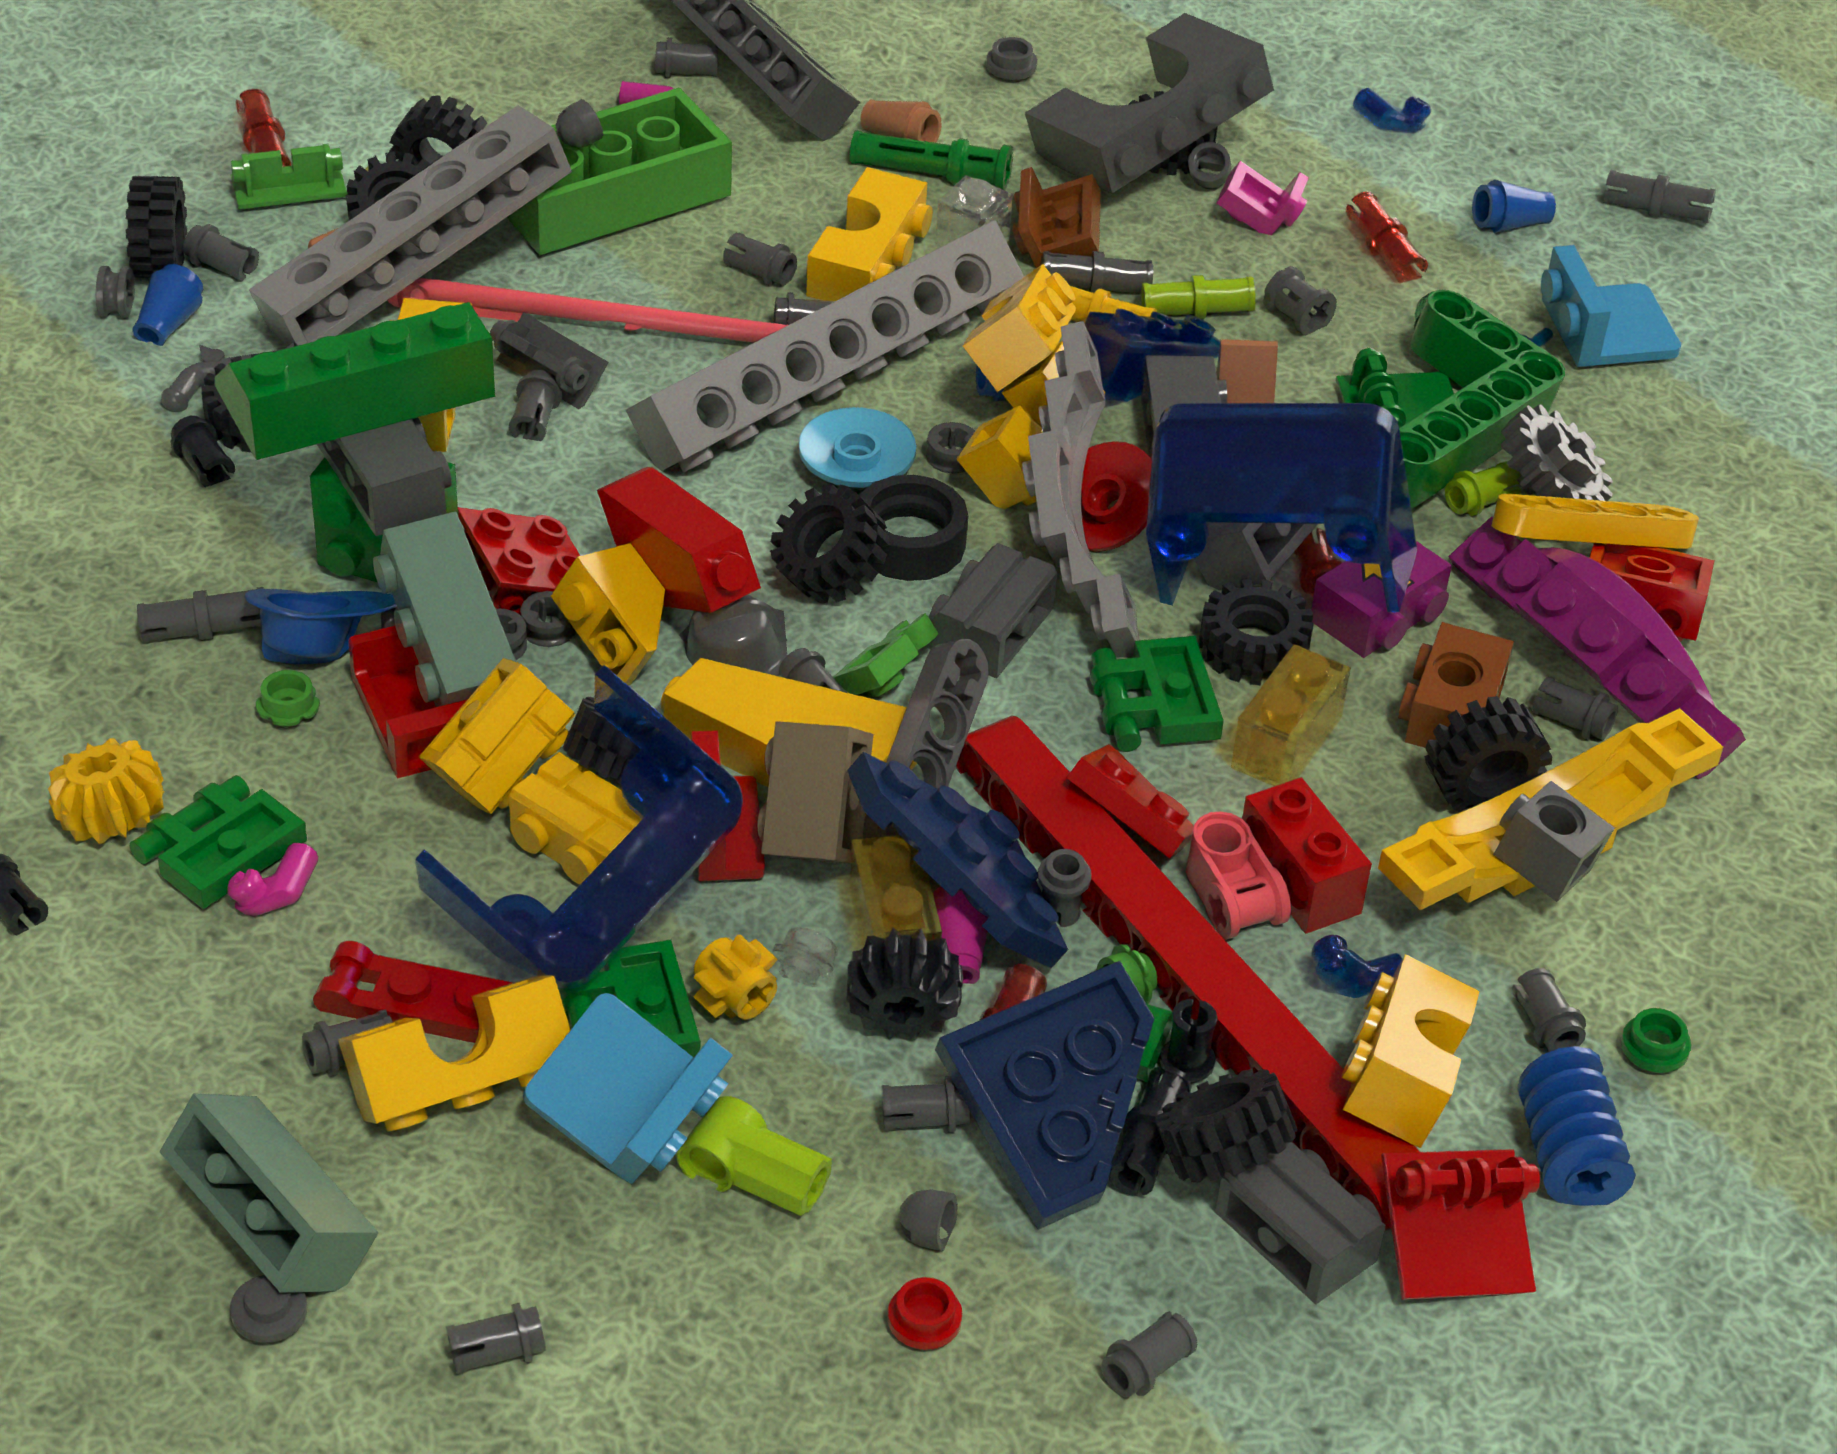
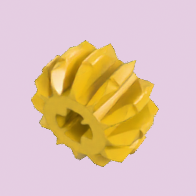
(106, 790)

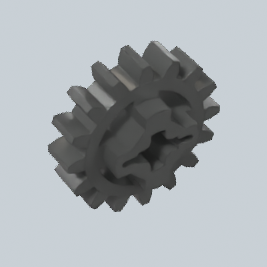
(1554, 457)

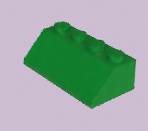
(359, 380)

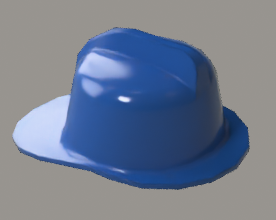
(312, 625)

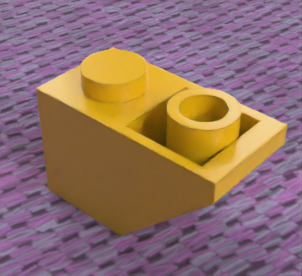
(614, 608)

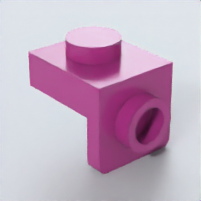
(1259, 201)

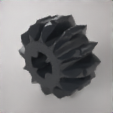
(904, 983)

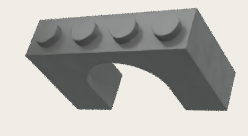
(1210, 79)

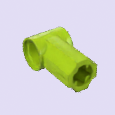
(738, 1150)

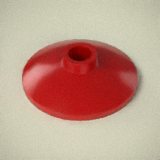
(1110, 474)

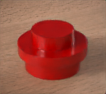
(925, 1314)

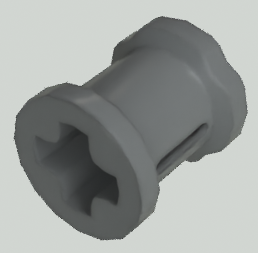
(1310, 297)

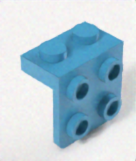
(1604, 321)
(624, 1088)

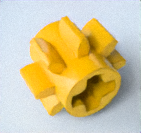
(735, 978)

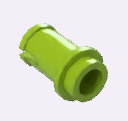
(1472, 491)

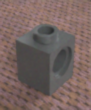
(1552, 839)

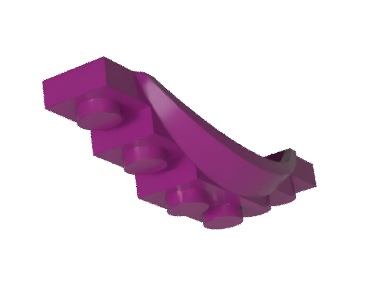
(1598, 625)

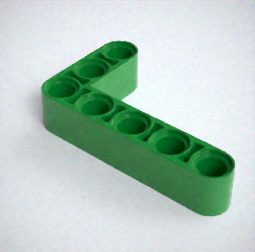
(1498, 378)

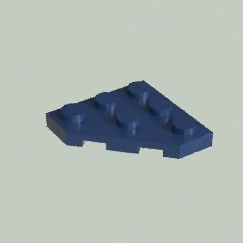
(964, 852)
(1054, 1086)

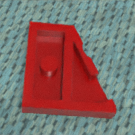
(1133, 799)

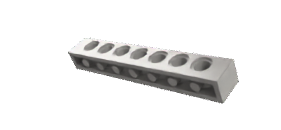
(670, 419)

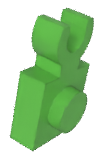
(880, 664)

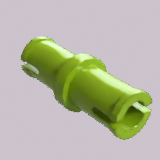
(1200, 296)

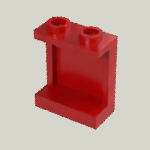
(389, 691)

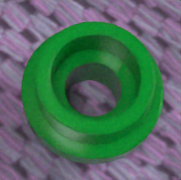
(1657, 1026)

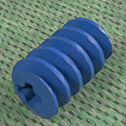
(1575, 1128)

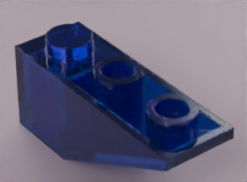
(1126, 339)

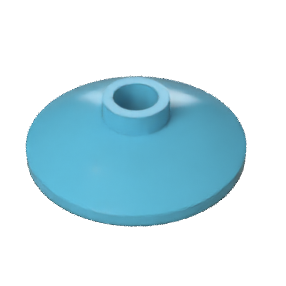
(856, 446)

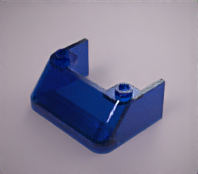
(1281, 466)
(685, 813)

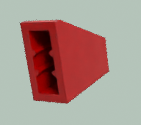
(681, 540)

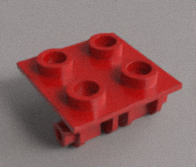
(517, 553)
(1460, 1222)

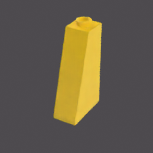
(748, 703)

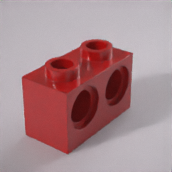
(1312, 853)

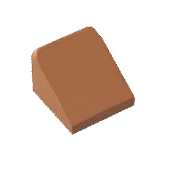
(1248, 370)

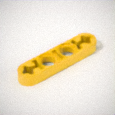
(1594, 521)

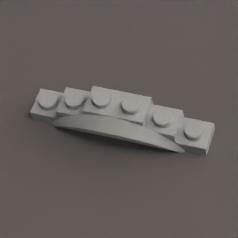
(1056, 481)

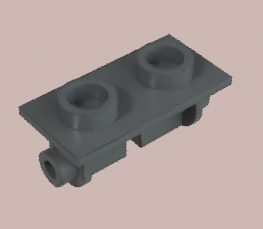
(535, 346)

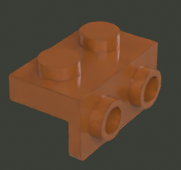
(1057, 218)

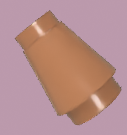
(902, 119)

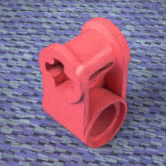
(1234, 875)

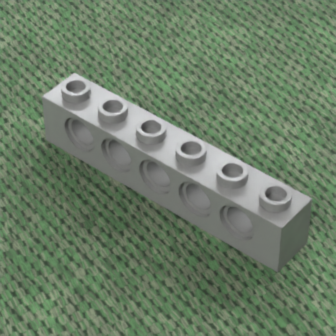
(412, 229)

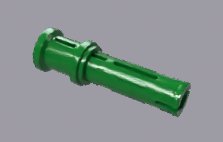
(934, 158)

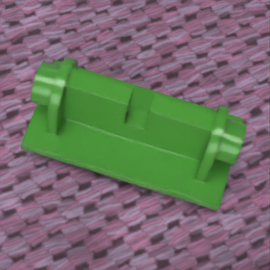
(263, 181)

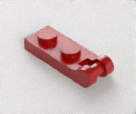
(404, 990)

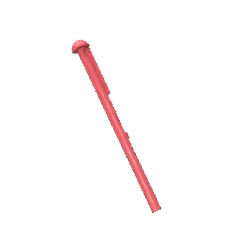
(510, 305)

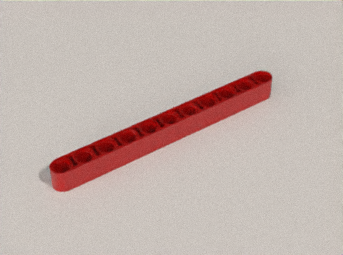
(1191, 959)

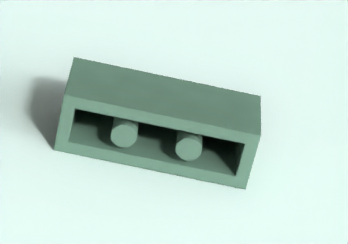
(441, 607)
(268, 1193)

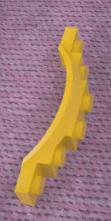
(1615, 779)

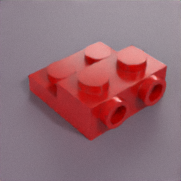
(1667, 579)

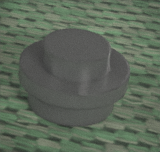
(1011, 59)
(265, 1313)

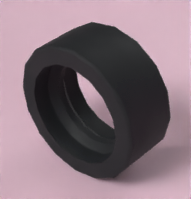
(926, 499)

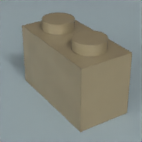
(810, 796)

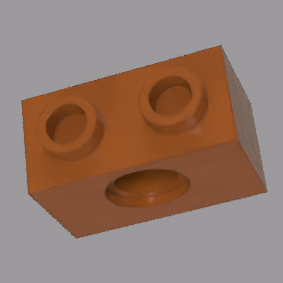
(1451, 674)

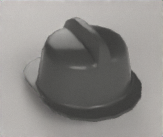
(740, 635)

